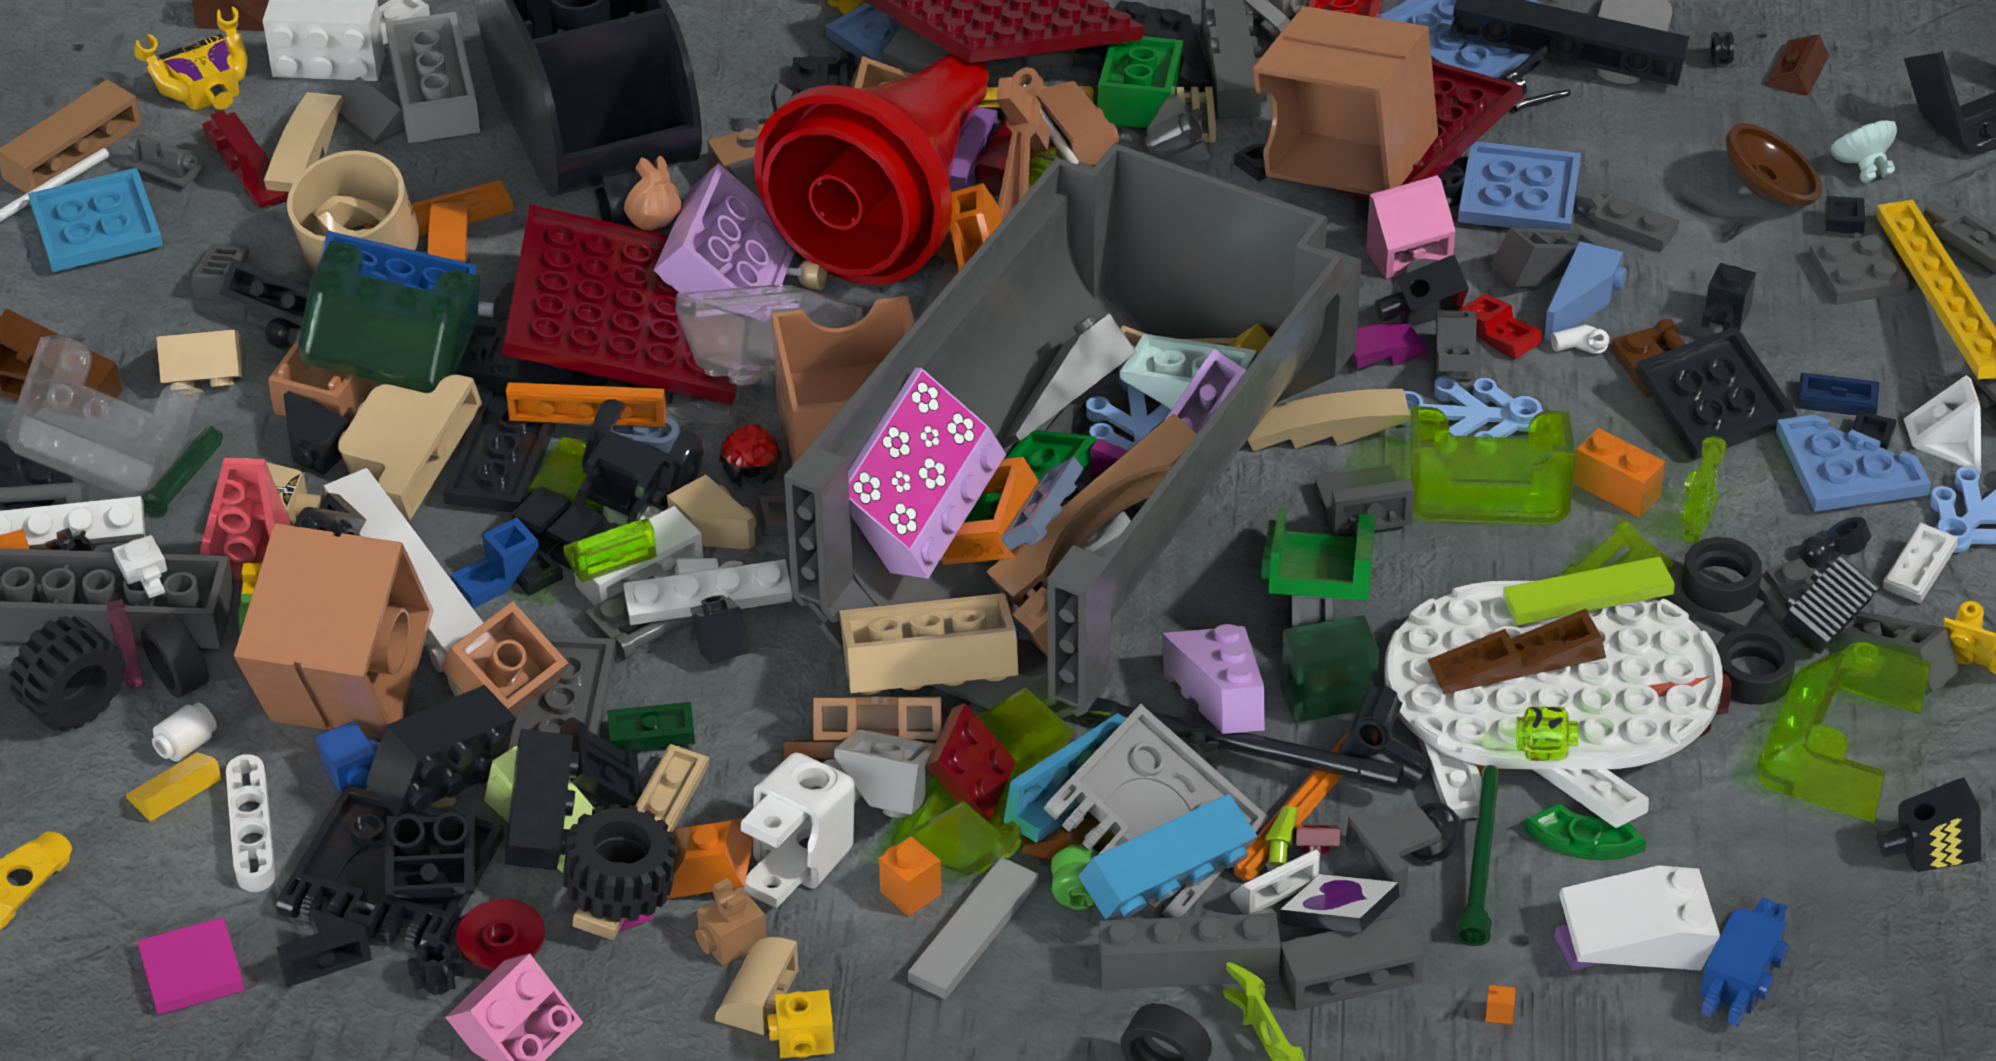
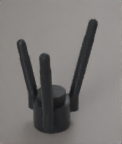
(1523, 69)

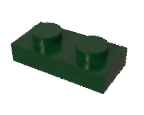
(651, 726)

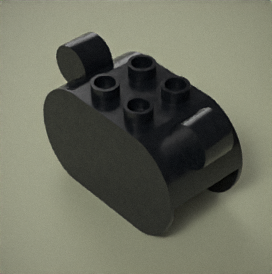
(593, 90)

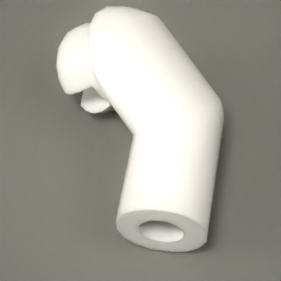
(1581, 337)

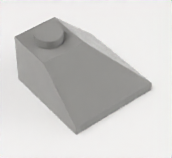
(887, 770)

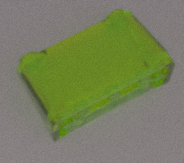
(1491, 476)

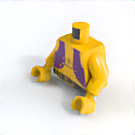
(202, 71)

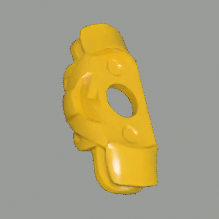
(39, 856)

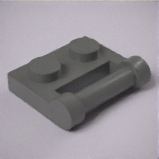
(611, 621)

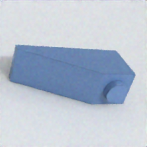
(1585, 287)

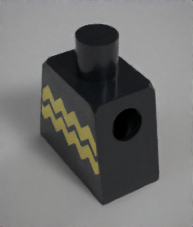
(1936, 828)

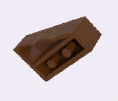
(17, 348)

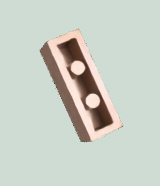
(1078, 121)

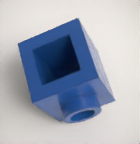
(346, 755)

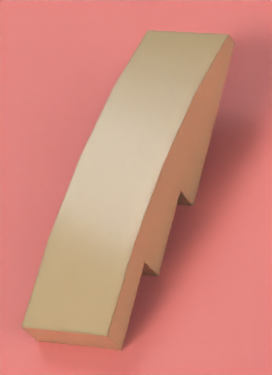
(303, 139)
(1340, 415)

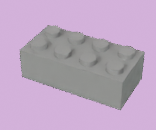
(432, 77)

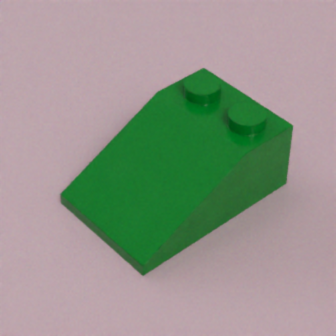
(1138, 80)

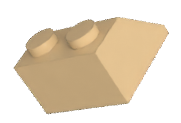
(201, 357)

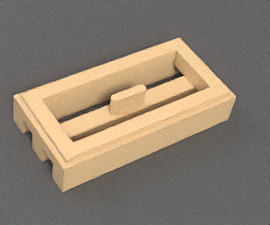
(1199, 97)

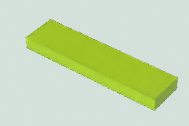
(1588, 590)

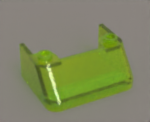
(1808, 757)

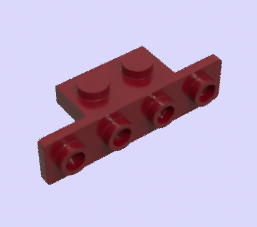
(242, 156)

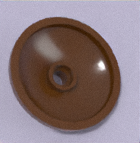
(1772, 166)

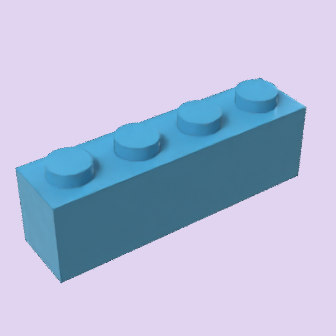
(1168, 857)

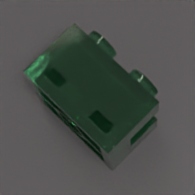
(1327, 667)

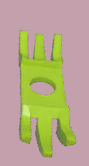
(1259, 1015)

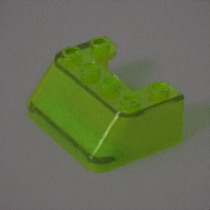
(958, 832)

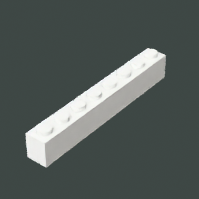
(452, 614)

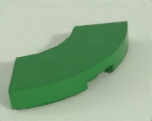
(1583, 835)

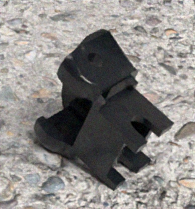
(631, 473)

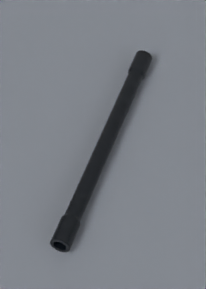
(1363, 769)

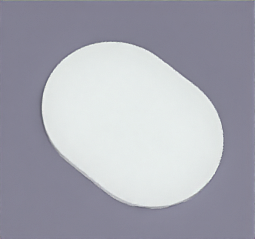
(1616, 710)

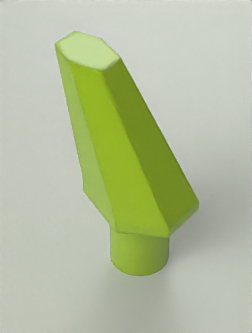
(1281, 835)

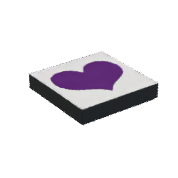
(1340, 903)

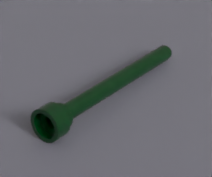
(1473, 924)

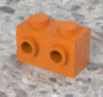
(1618, 472)

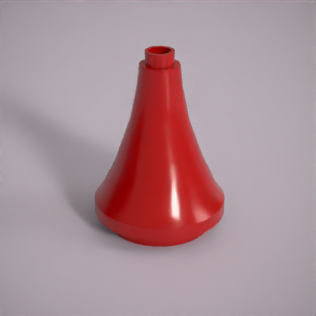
(868, 170)

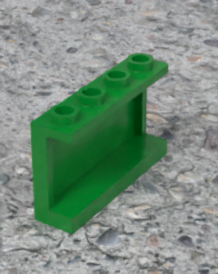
(1319, 562)

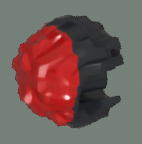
(750, 449)

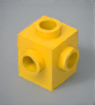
(802, 1024)

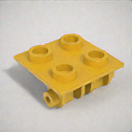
(1969, 638)

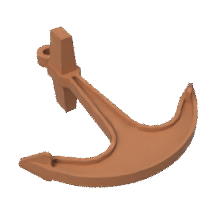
(1027, 131)

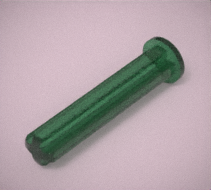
(180, 473)

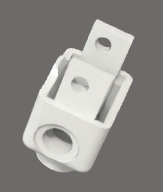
(792, 804)

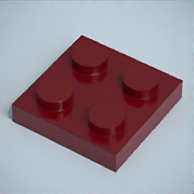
(971, 762)

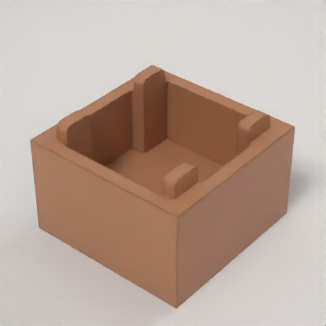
(322, 386)

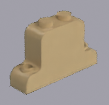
(409, 436)

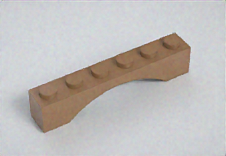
(1119, 487)

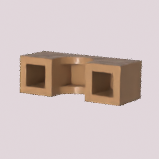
(890, 715)

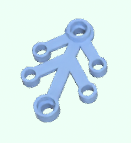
(1473, 413)
(1137, 424)
(1977, 510)

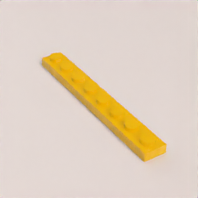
(1941, 285)

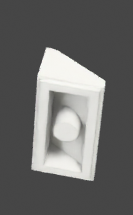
(1277, 884)

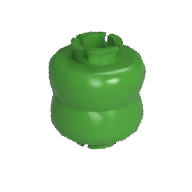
(1065, 869)

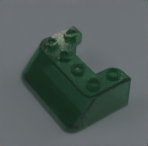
(386, 327)

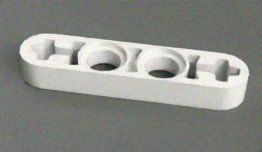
(250, 822)

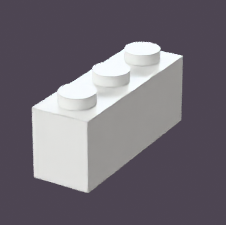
(674, 540)

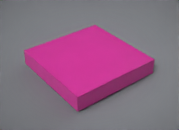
(190, 965)

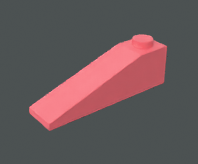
(243, 513)

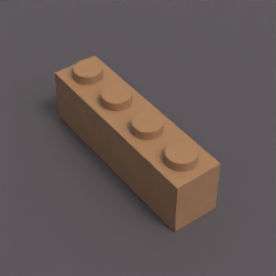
(69, 136)

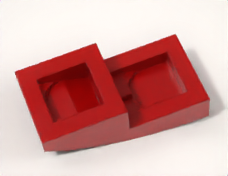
(1500, 329)

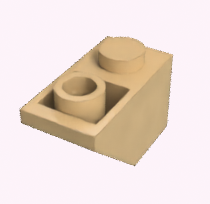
(715, 514)

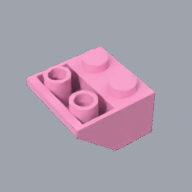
(1409, 226)
(515, 1014)

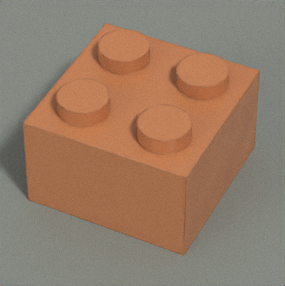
(506, 657)

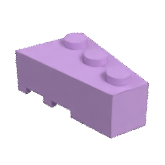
(1219, 674)

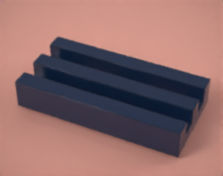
(1837, 394)

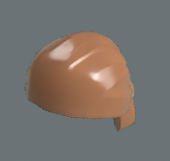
(654, 199)

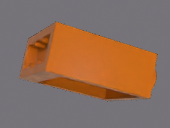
(1016, 482)

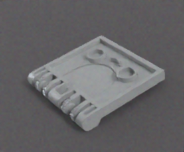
(1142, 782)

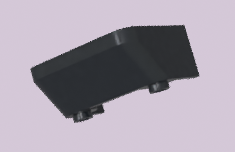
(1966, 126)

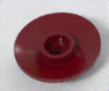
(499, 932)

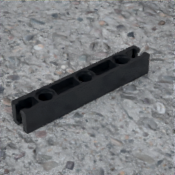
(1573, 37)

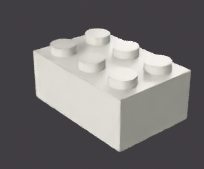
(324, 39)

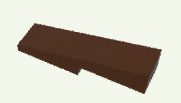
(1502, 658)

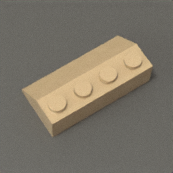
(929, 643)

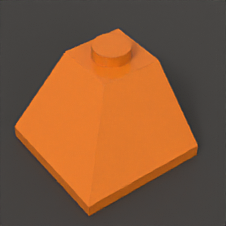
(710, 855)

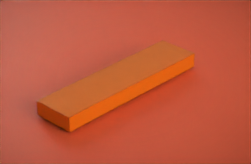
(484, 202)
(580, 403)

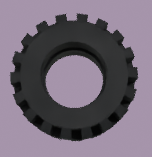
(67, 673)
(613, 887)

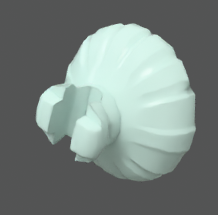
(1867, 148)

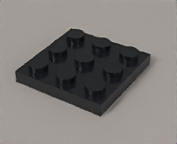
(1715, 390)

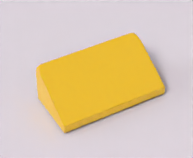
(175, 785)

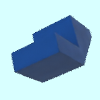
(506, 554)

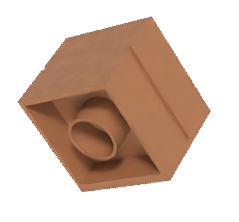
(1348, 100)
(825, 366)
(334, 630)

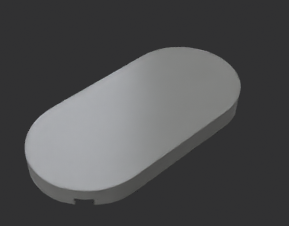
(1646, 13)

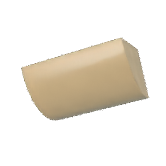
(764, 973)

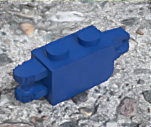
(1743, 960)

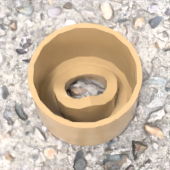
(347, 193)

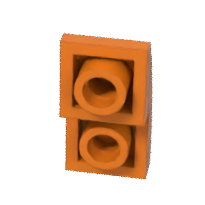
(449, 230)

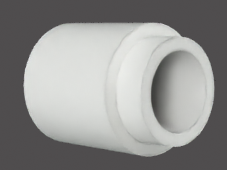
(183, 731)

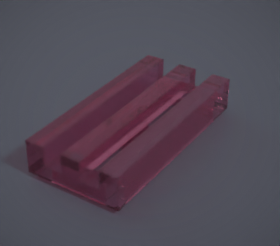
(124, 640)

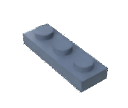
(1042, 504)

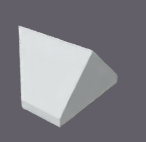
(1949, 425)

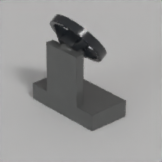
(1383, 843)

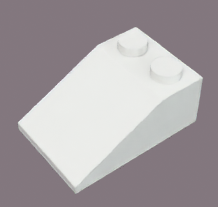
(1642, 919)

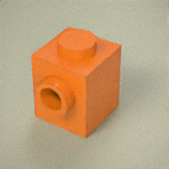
(910, 875)

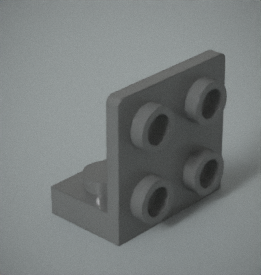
(1365, 492)

